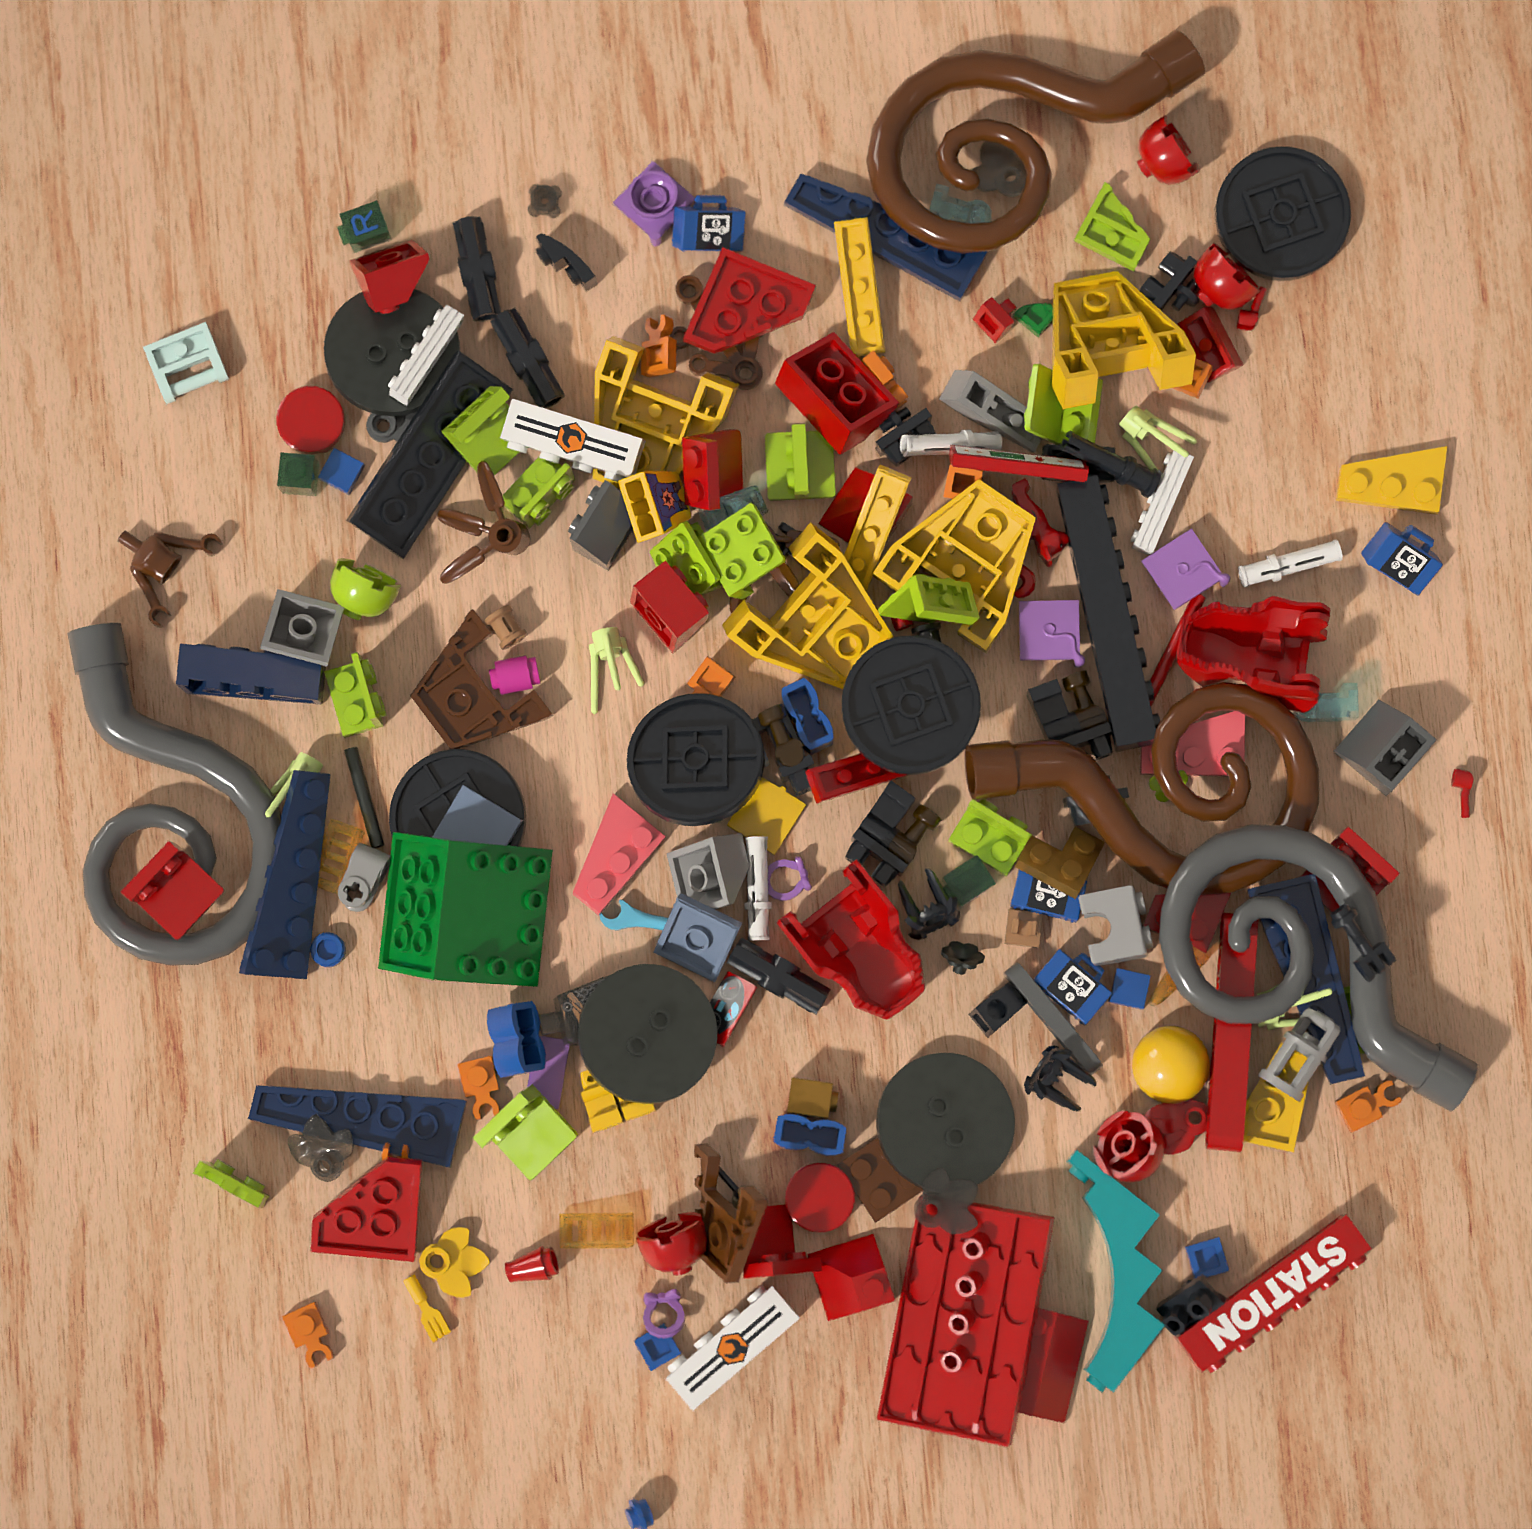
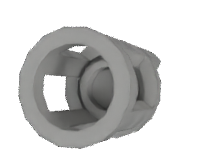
(1307, 1045)

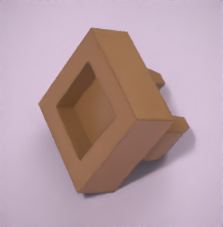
(1023, 928)

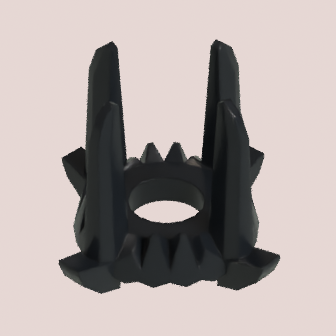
(930, 918)
(1047, 1071)

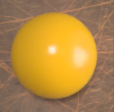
(1171, 1064)

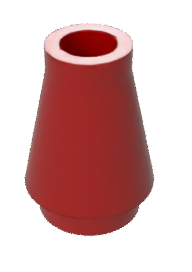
(533, 1266)

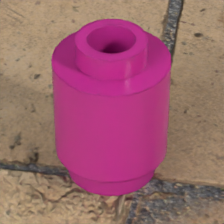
(514, 674)

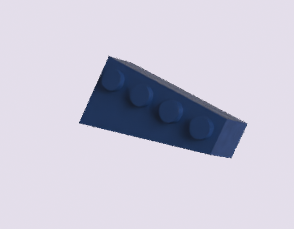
(248, 674)

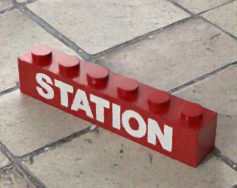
(1273, 1293)

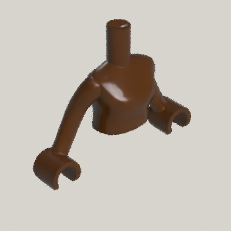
(159, 562)

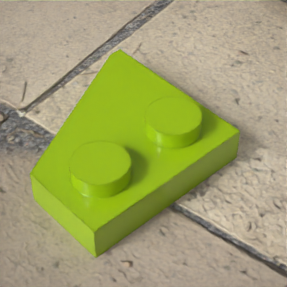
(1112, 231)
(222, 1175)

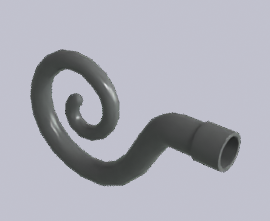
(101, 663)
(1427, 1067)

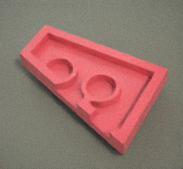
(1203, 746)
(615, 855)

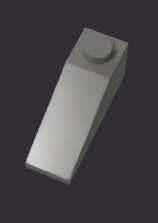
(989, 407)

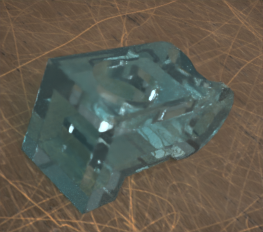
(958, 209)
(731, 504)
(1334, 706)

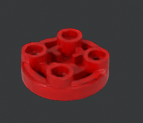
(310, 420)
(819, 1197)

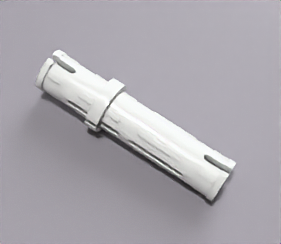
(940, 443)
(1289, 563)
(757, 889)

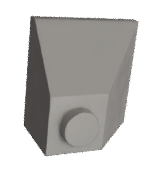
(302, 627)
(710, 869)

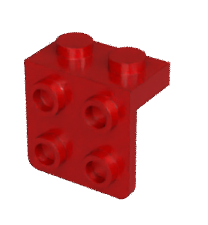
(711, 467)

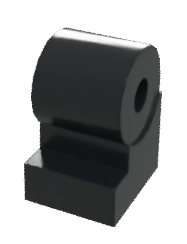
(997, 1009)

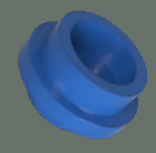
(639, 1514)

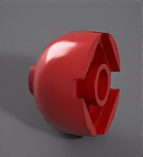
(1165, 154)
(1223, 280)
(1129, 1147)
(673, 1244)

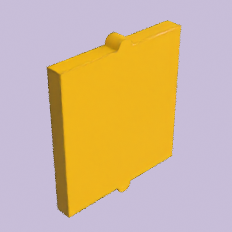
(768, 814)

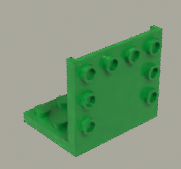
(465, 910)

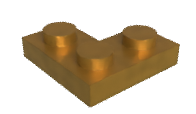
(1061, 869)

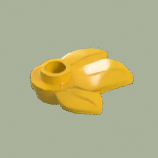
(459, 1262)

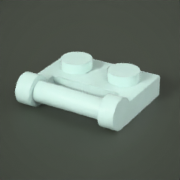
(182, 352)

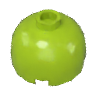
(362, 589)

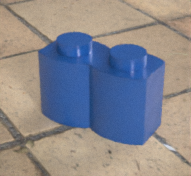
(803, 709)
(516, 1039)
(820, 1136)

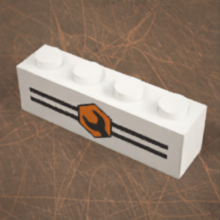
(572, 440)
(732, 1347)

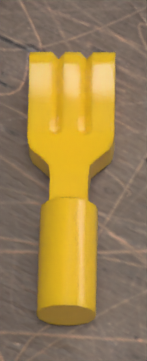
(431, 1317)

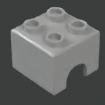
(1127, 936)

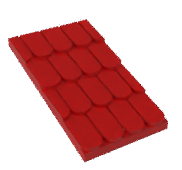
(967, 1325)

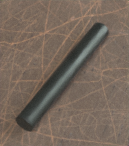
(364, 797)

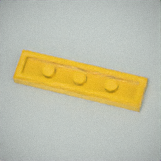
(859, 286)
(875, 522)

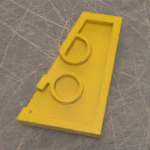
(1396, 482)
(1271, 1114)

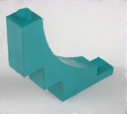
(1123, 1224)

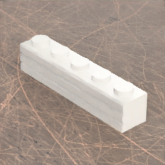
(425, 354)
(1161, 503)

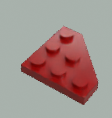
(745, 302)
(373, 1215)

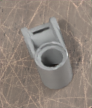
(366, 871)

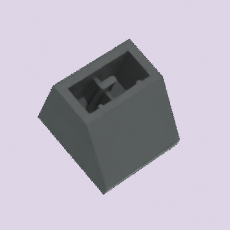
(603, 527)
(1384, 746)

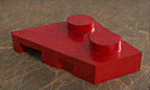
(1204, 918)

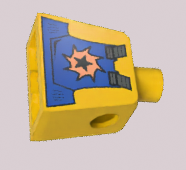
(654, 503)

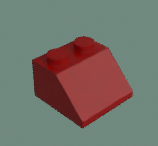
(669, 605)

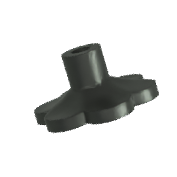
(962, 956)

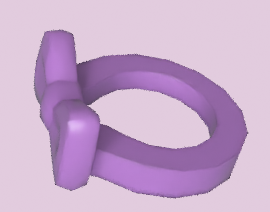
(795, 865)
(671, 1297)

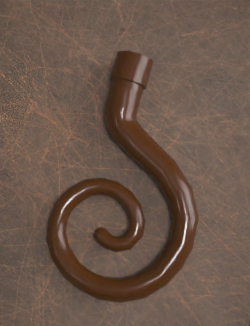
(1158, 74)
(1009, 767)

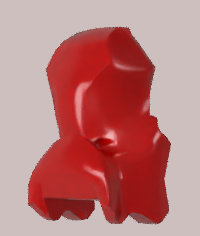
(1256, 646)
(860, 946)

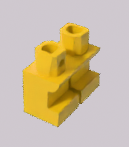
(603, 1107)

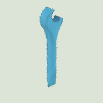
(631, 917)

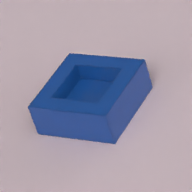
(341, 471)
(1129, 988)
(1207, 1258)
(657, 1350)

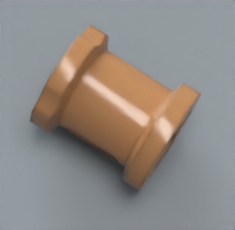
(505, 627)

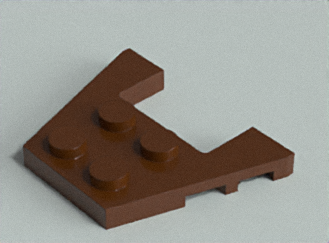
(461, 703)
(727, 1228)

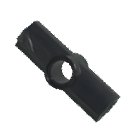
(477, 268)
(527, 358)
(778, 976)

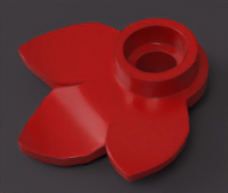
(1175, 1125)

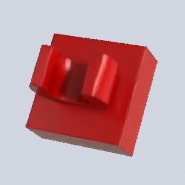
(995, 318)

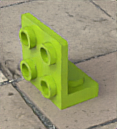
(1047, 417)
(479, 430)
(537, 490)
(742, 550)
(932, 599)
(353, 697)
(990, 836)
(528, 1132)

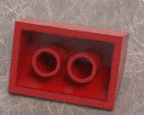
(835, 392)
(1052, 1365)

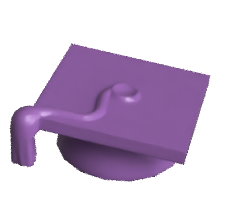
(651, 201)
(1184, 569)
(1050, 631)

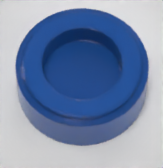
(328, 949)

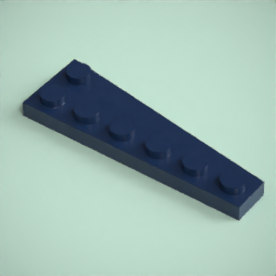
(939, 268)
(1304, 895)
(287, 909)
(423, 1123)

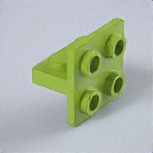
(799, 465)
(686, 552)

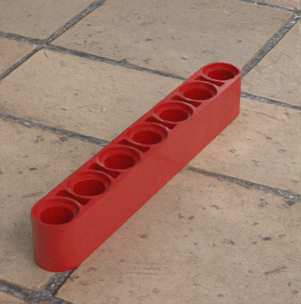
(1230, 1047)

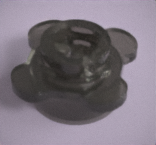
(540, 192)

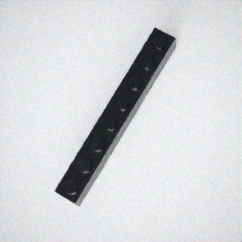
(1107, 613)

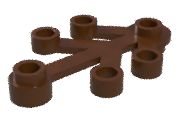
(736, 359)

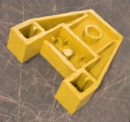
(1112, 329)
(653, 413)
(972, 540)
(821, 623)

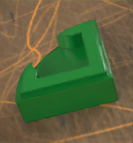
(1035, 317)

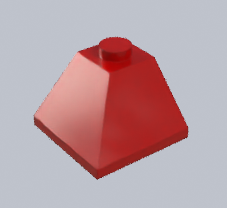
(390, 275)
(848, 503)
(852, 1278)

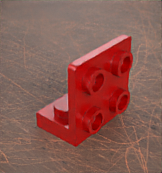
(1371, 864)
(173, 890)
(774, 1248)

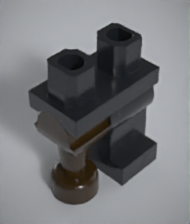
(1078, 727)
(788, 748)
(885, 842)

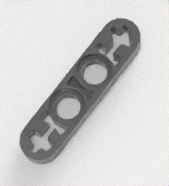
(1053, 1018)

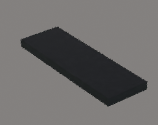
(421, 461)

